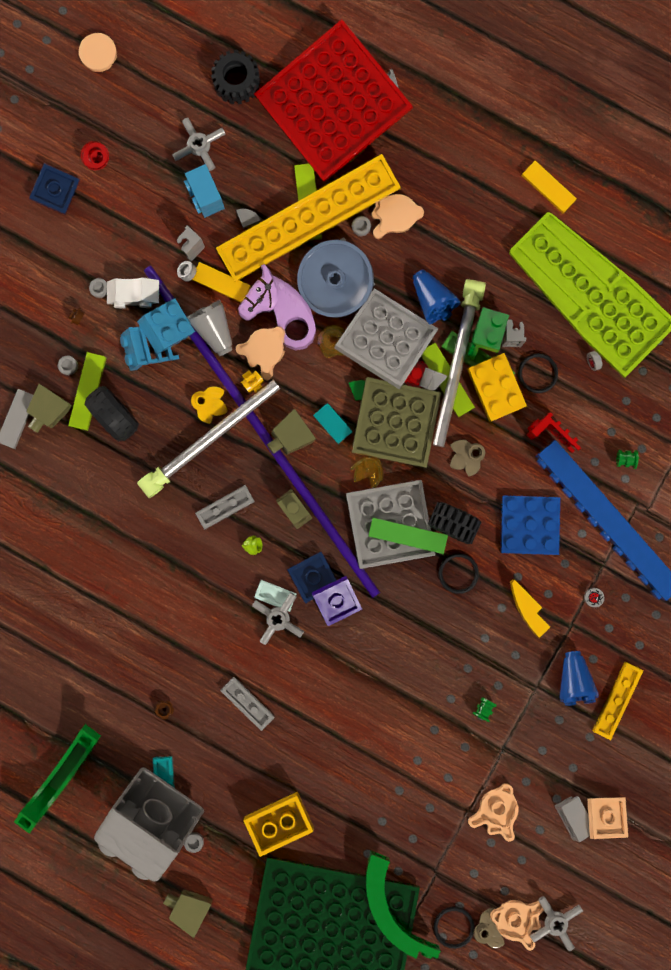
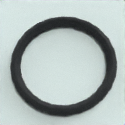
(538, 390)
(441, 574)
(471, 929)

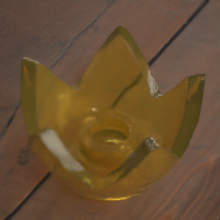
(324, 343)
(370, 468)

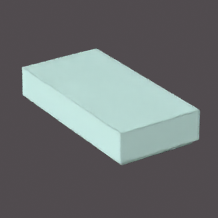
(272, 594)

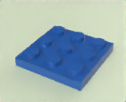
(530, 525)

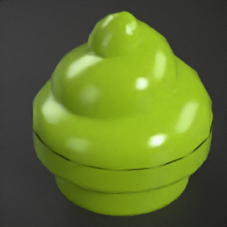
(252, 545)

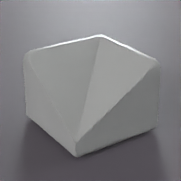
(432, 379)

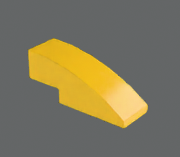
(528, 609)

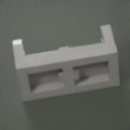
(193, 245)
(513, 337)
(574, 818)

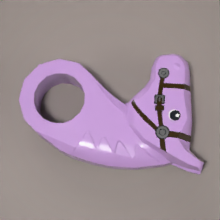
(278, 296)

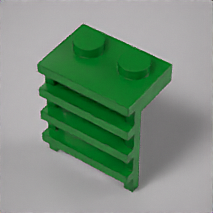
(488, 332)

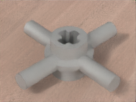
(202, 139)
(282, 611)
(562, 919)

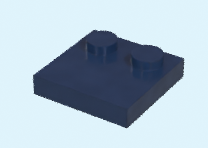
(54, 189)
(311, 575)

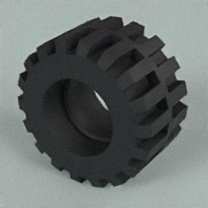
(230, 63)
(454, 522)

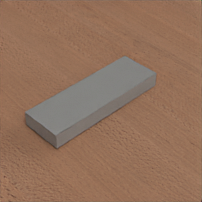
(15, 419)
(225, 507)
(247, 703)

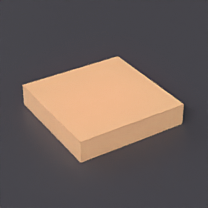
(607, 818)

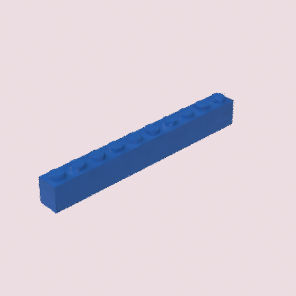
(607, 519)

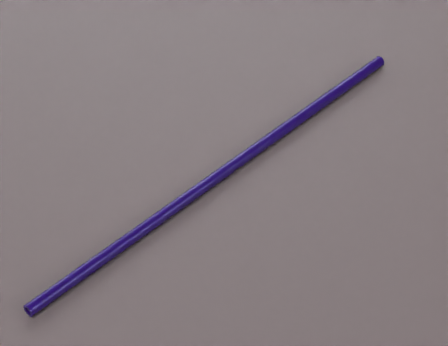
(279, 456)

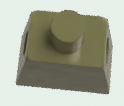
(46, 408)
(291, 434)
(294, 509)
(188, 910)

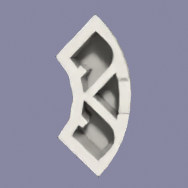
(132, 292)

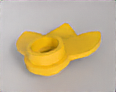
(212, 404)

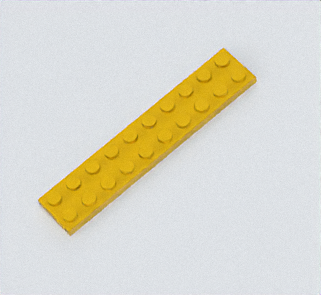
(308, 218)

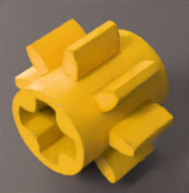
(252, 381)

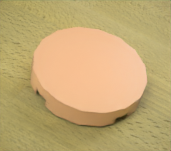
(97, 52)

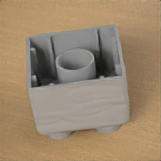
(148, 825)

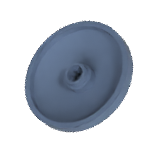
(335, 278)

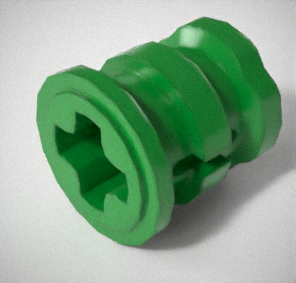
(627, 458)
(484, 709)

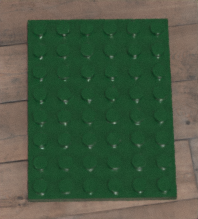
(324, 921)

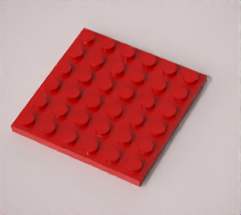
(333, 100)

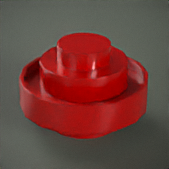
(94, 155)
(416, 375)

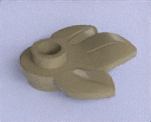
(464, 459)
(493, 937)

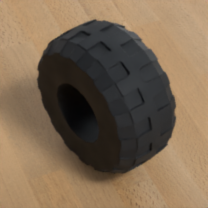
(111, 414)

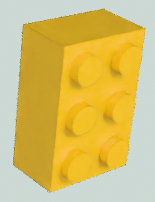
(496, 387)
(278, 824)

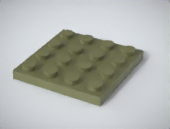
(396, 422)

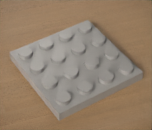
(386, 338)
(394, 503)

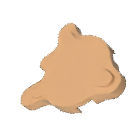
(395, 214)
(264, 349)
(498, 811)
(517, 921)

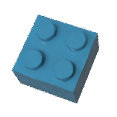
(201, 185)
(165, 326)

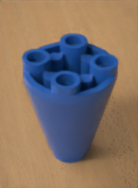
(435, 298)
(577, 681)

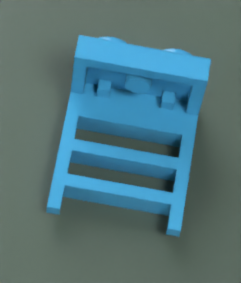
(137, 349)

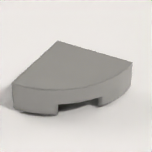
(248, 217)

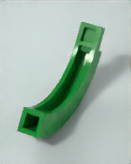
(58, 779)
(390, 927)

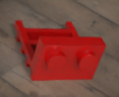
(548, 423)

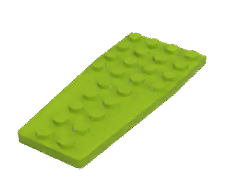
(592, 294)

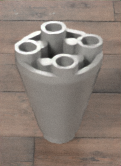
(213, 327)

